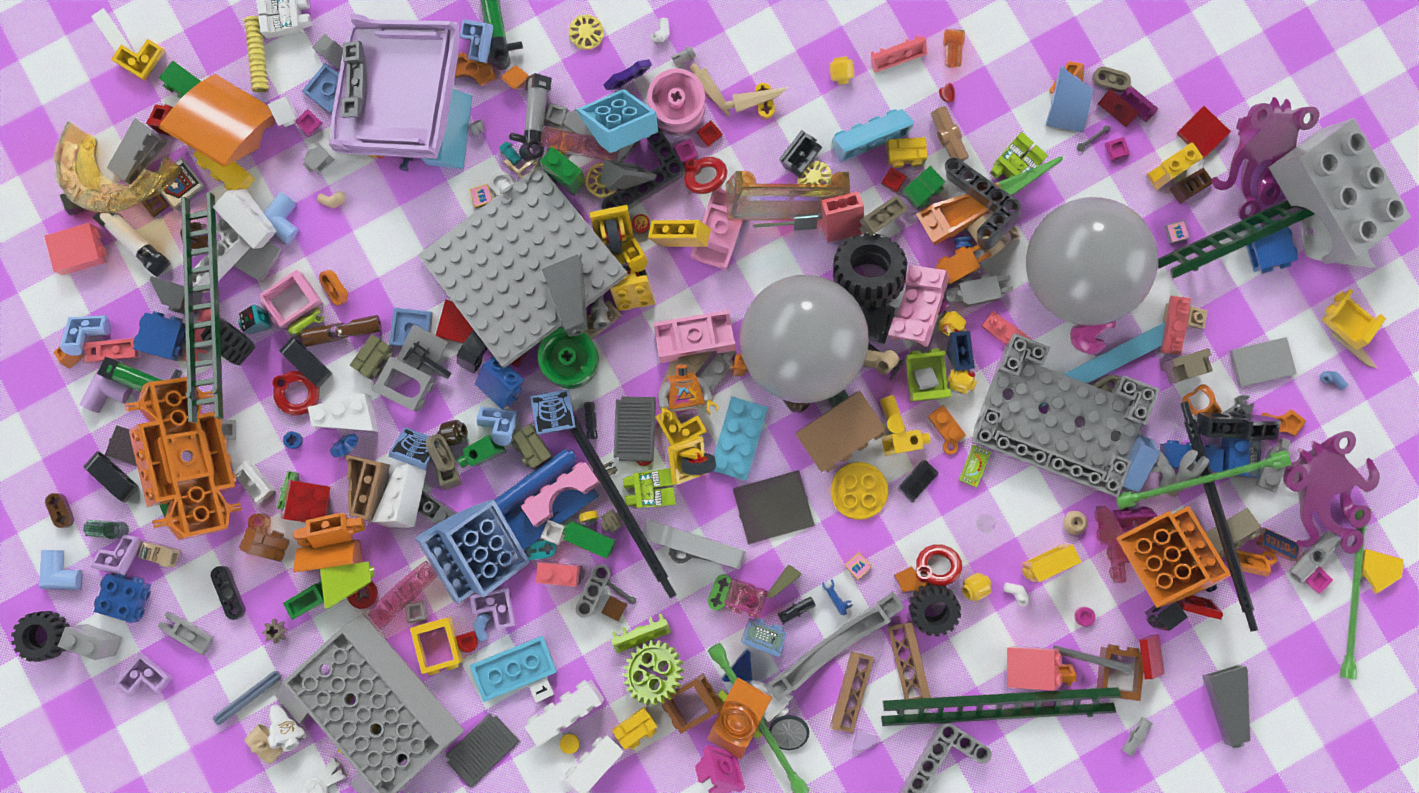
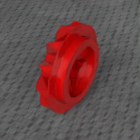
(364, 602)

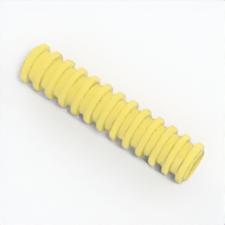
(256, 54)

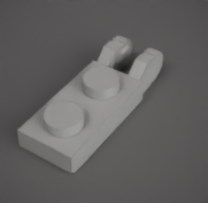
(187, 633)

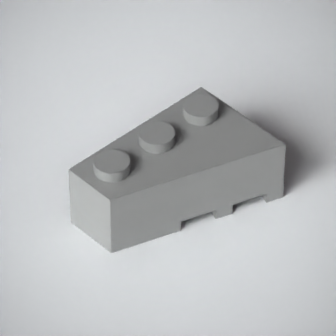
(135, 151)

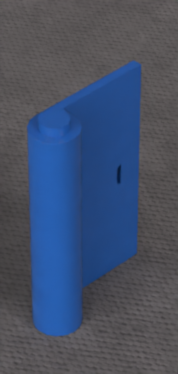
(566, 503)

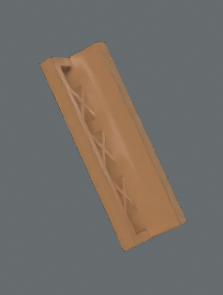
(915, 657)
(844, 692)

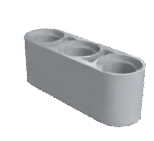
(585, 597)

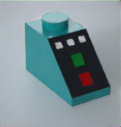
(254, 320)

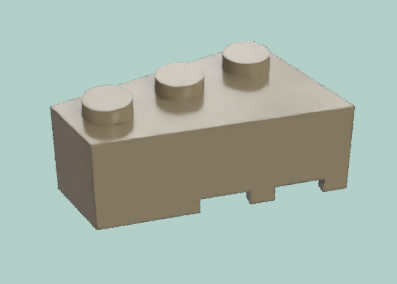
(1242, 528)

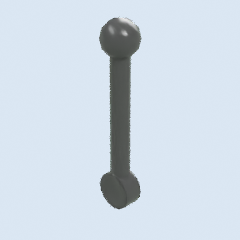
(1080, 147)
(632, 600)

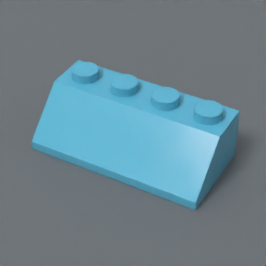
(872, 134)
(455, 138)

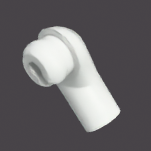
(663, 33)
(1019, 593)

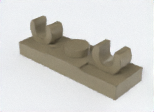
(882, 215)

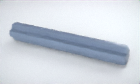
(247, 697)

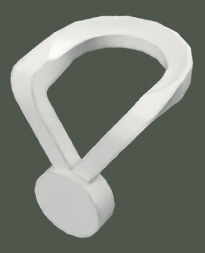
(505, 187)

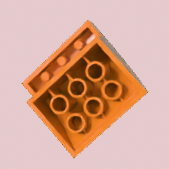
(219, 120)
(1173, 557)

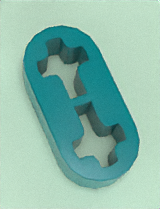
(539, 555)

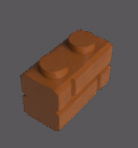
(264, 544)

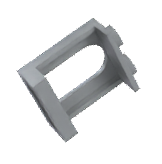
(415, 403)

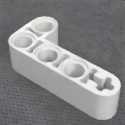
(229, 251)

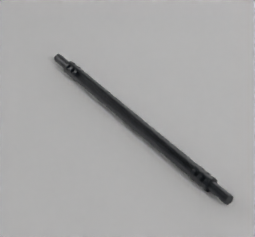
(622, 508)
(1220, 521)

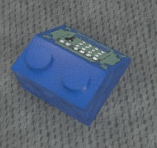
(1240, 453)

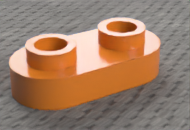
(333, 287)

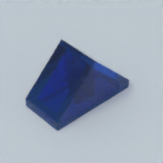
(741, 667)

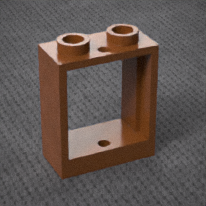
(1103, 672)
(707, 695)

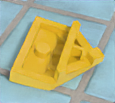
(1381, 569)

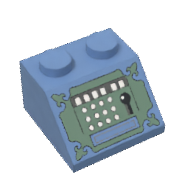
(764, 636)

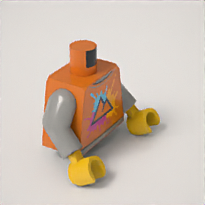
(683, 393)

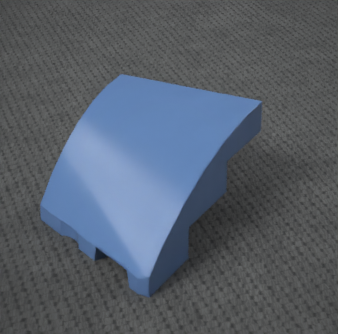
(1069, 102)

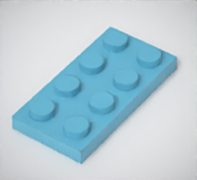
(739, 438)
(513, 668)

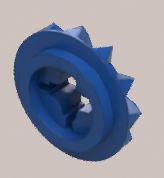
(344, 445)

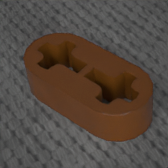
(59, 510)

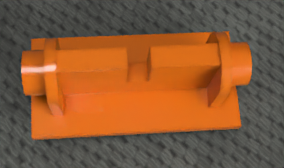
(739, 366)

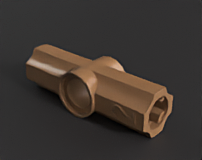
(949, 134)

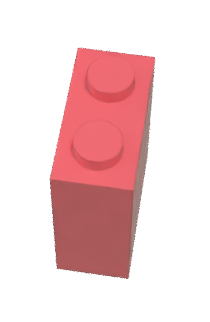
(842, 216)
(75, 248)
(558, 574)
(1033, 668)

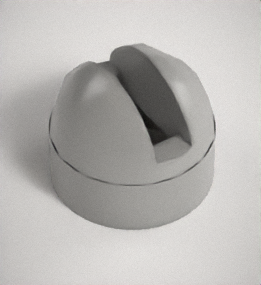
(477, 126)

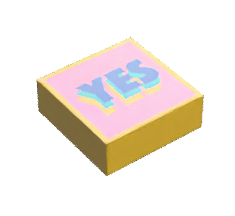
(481, 195)
(858, 565)

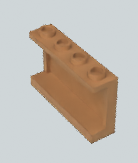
(841, 431)

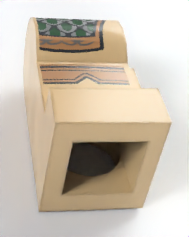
(159, 554)

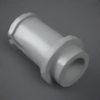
(683, 56)

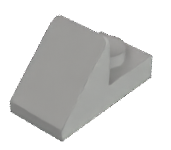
(329, 50)

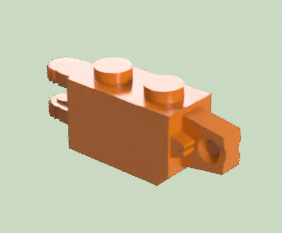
(962, 263)
(328, 530)

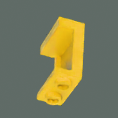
(1174, 166)
(1351, 320)

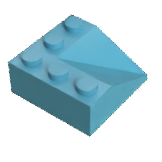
(619, 120)

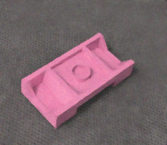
(722, 235)
(919, 305)
(694, 335)

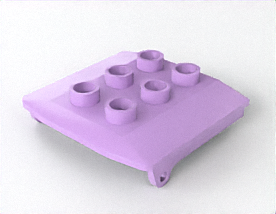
(407, 88)

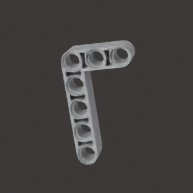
(693, 544)
(937, 758)

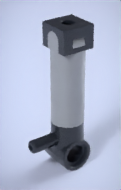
(537, 88)

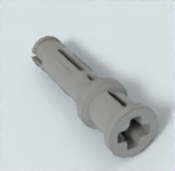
(599, 312)

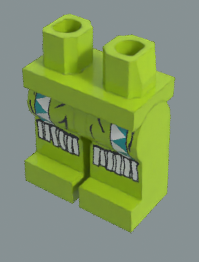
(1010, 162)
(645, 491)

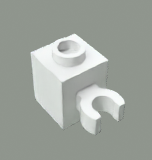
(283, 111)

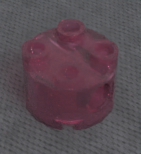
(745, 597)

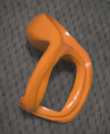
(1213, 407)

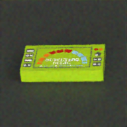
(974, 466)

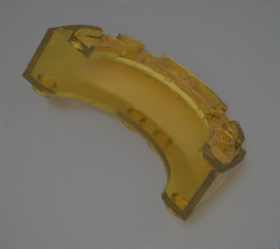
(87, 186)

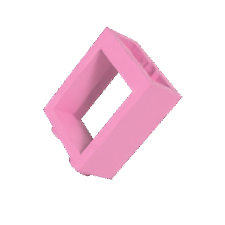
(295, 277)

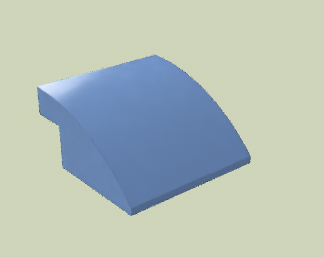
(473, 551)

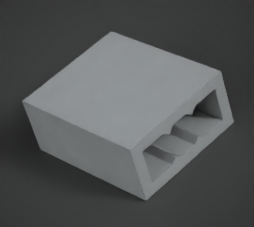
(90, 641)

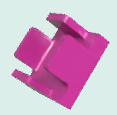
(722, 769)

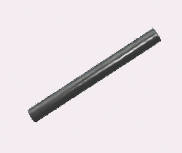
(1094, 659)

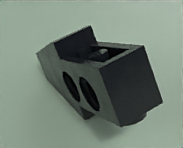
(1238, 425)

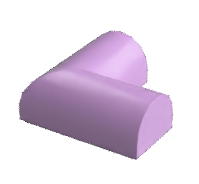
(100, 389)
(120, 559)
(498, 602)
(142, 670)

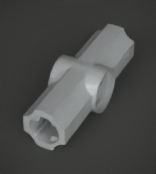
(1306, 564)

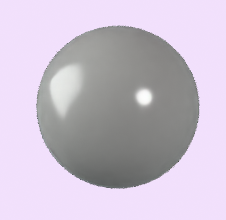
(1092, 261)
(804, 338)

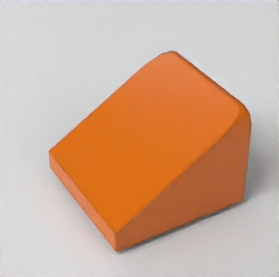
(515, 77)
(65, 359)

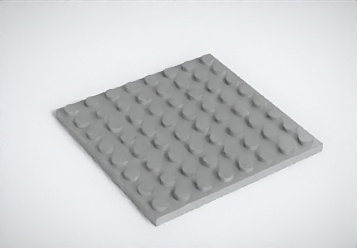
(496, 260)

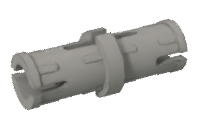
(1137, 736)

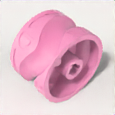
(677, 100)

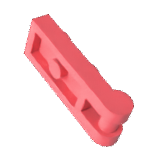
(114, 349)

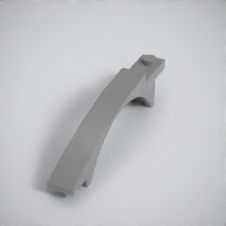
(849, 633)

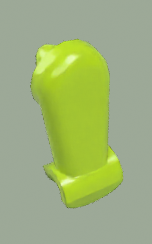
(300, 324)

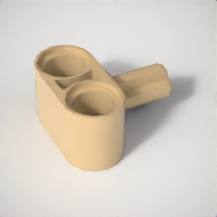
(259, 744)

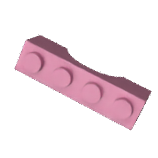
(540, 507)

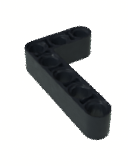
(653, 187)
(987, 197)

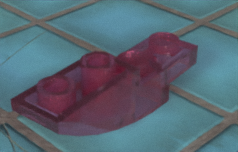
(575, 144)
(1107, 533)
(402, 594)

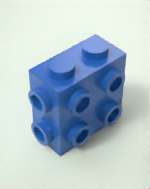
(1273, 251)
(160, 336)
(499, 383)
(122, 597)

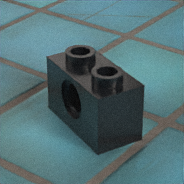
(1166, 616)

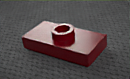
(1118, 108)

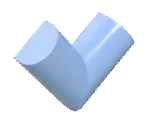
(480, 37)
(277, 214)
(80, 327)
(501, 421)
(52, 573)

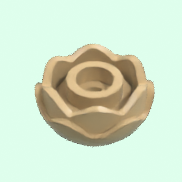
(1069, 520)

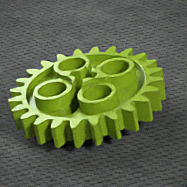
(645, 689)

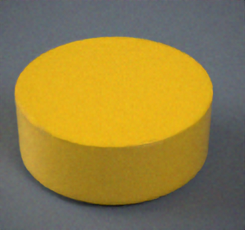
(588, 516)
(569, 743)

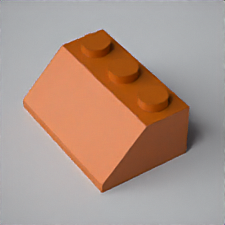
(327, 556)

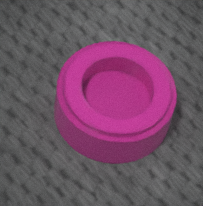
(1084, 616)

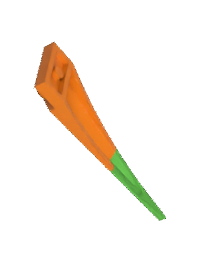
(957, 213)

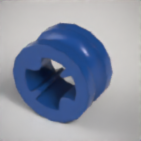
(961, 242)
(297, 444)

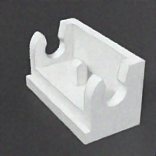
(254, 482)

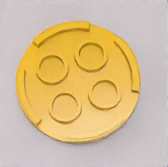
(859, 490)

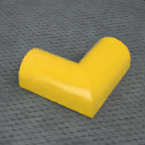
(142, 62)
(632, 255)
(892, 414)
(678, 432)

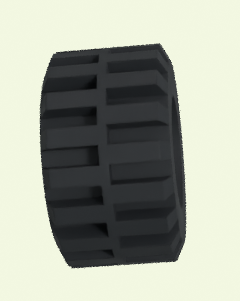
(234, 344)
(940, 623)
(25, 636)

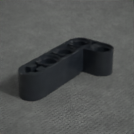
(471, 353)

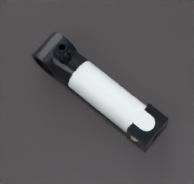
(134, 242)

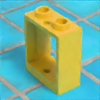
(1051, 563)
(457, 657)

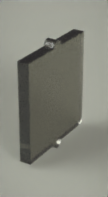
(121, 446)

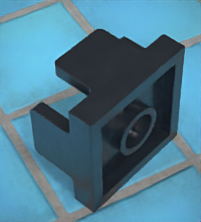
(878, 321)

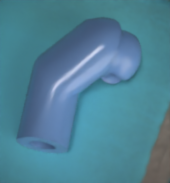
(1333, 377)
(479, 625)

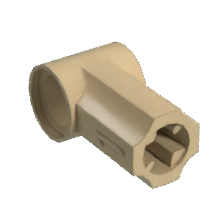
(881, 361)

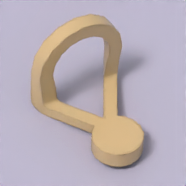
(511, 167)

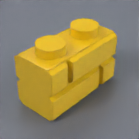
(906, 151)
(635, 728)

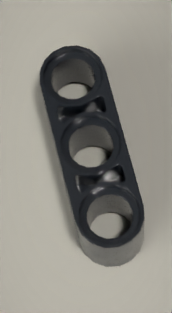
(305, 362)
(111, 476)

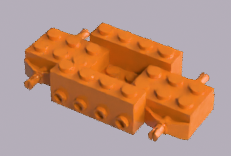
(191, 486)

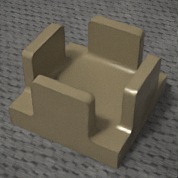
(1187, 366)

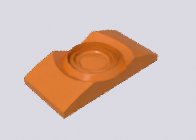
(739, 718)

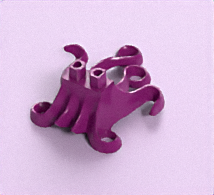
(1265, 134)
(1322, 475)

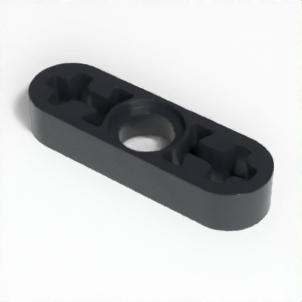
(236, 595)

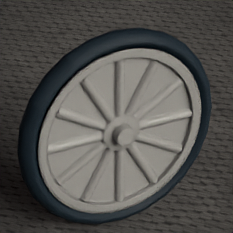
(789, 732)

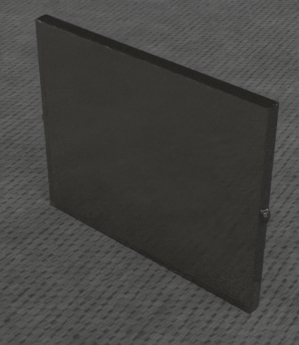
(773, 507)

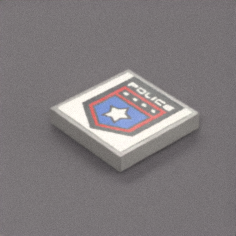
(185, 185)

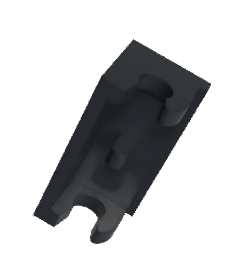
(800, 153)
(918, 480)

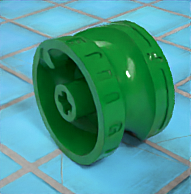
(566, 373)

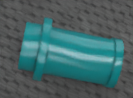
(507, 149)

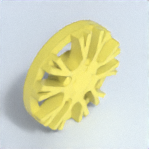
(586, 32)
(815, 175)
(597, 181)

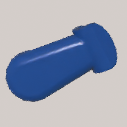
(838, 603)

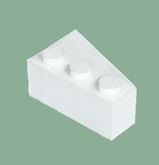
(245, 217)
(347, 413)
(401, 498)
(592, 765)

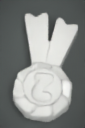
(319, 785)

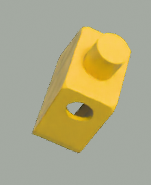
(904, 442)

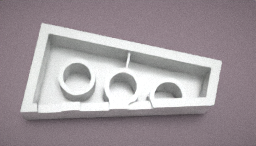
(564, 712)

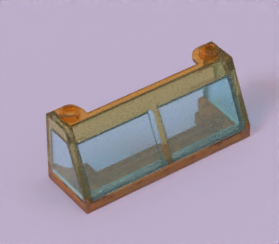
(779, 201)

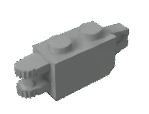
(978, 291)

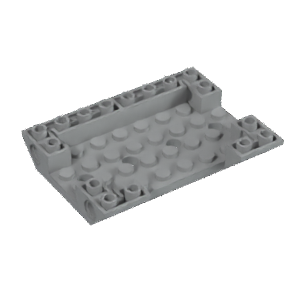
(1053, 438)
(385, 694)

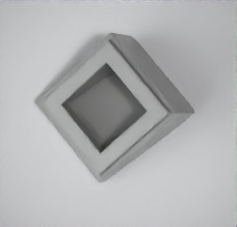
(925, 378)
(229, 429)

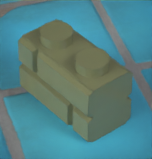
(372, 357)
(531, 447)

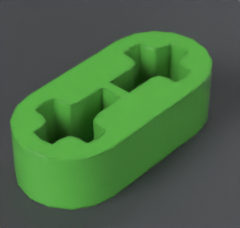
(715, 589)

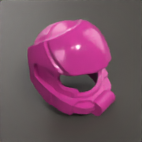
(1084, 337)

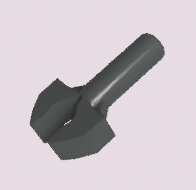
(1237, 407)

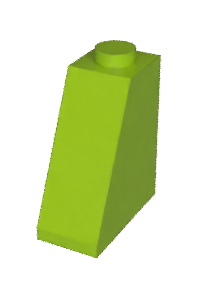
(344, 581)

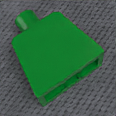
(480, 452)

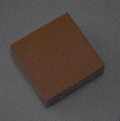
(614, 608)

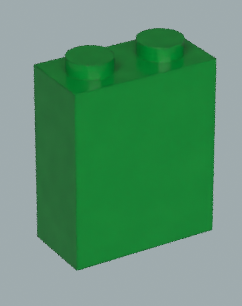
(563, 171)
(588, 539)

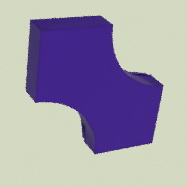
(619, 79)

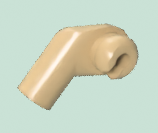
(332, 201)

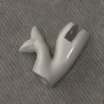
(1188, 469)

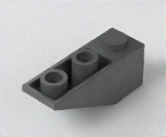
(434, 509)

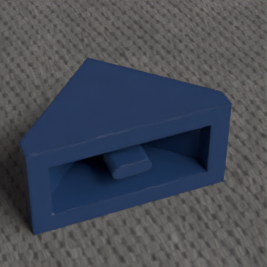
(960, 350)

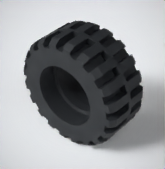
(871, 250)

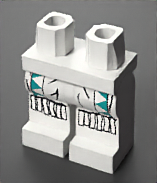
(282, 17)

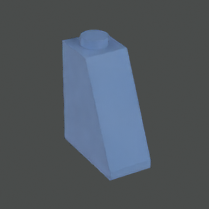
(1143, 458)

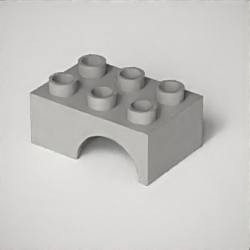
(1344, 186)

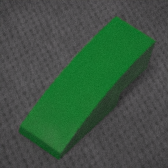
(305, 601)

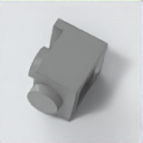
(317, 159)

